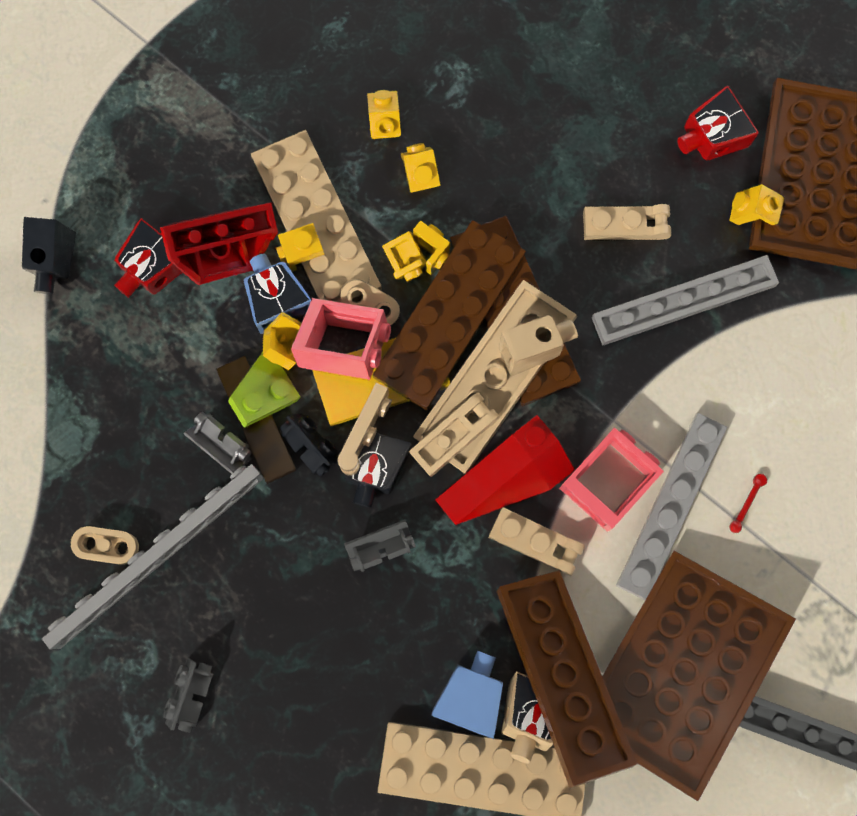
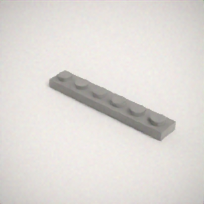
(684, 300)
(671, 506)

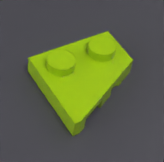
(262, 392)

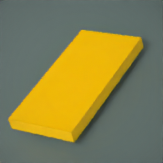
(347, 395)

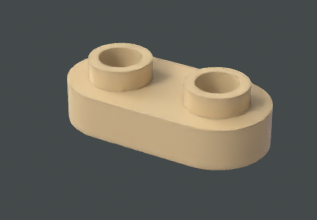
(371, 298)
(106, 545)

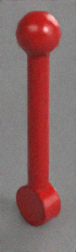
(758, 481)

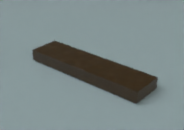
(262, 435)

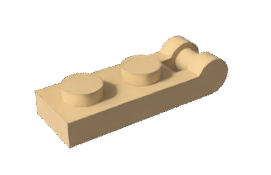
(626, 223)
(363, 430)
(453, 435)
(535, 541)

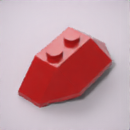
(220, 242)

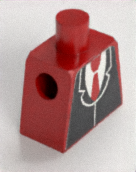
(718, 127)
(144, 261)

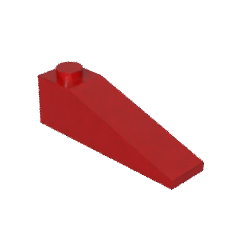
(517, 469)

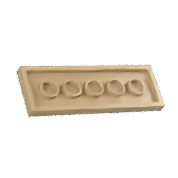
(306, 196)
(488, 373)
(474, 773)

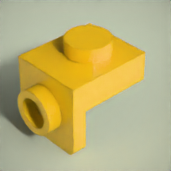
(384, 114)
(420, 167)
(756, 204)
(434, 242)
(299, 246)
(405, 257)
(279, 340)

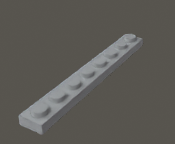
(144, 563)

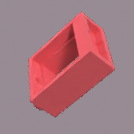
(356, 317)
(587, 501)

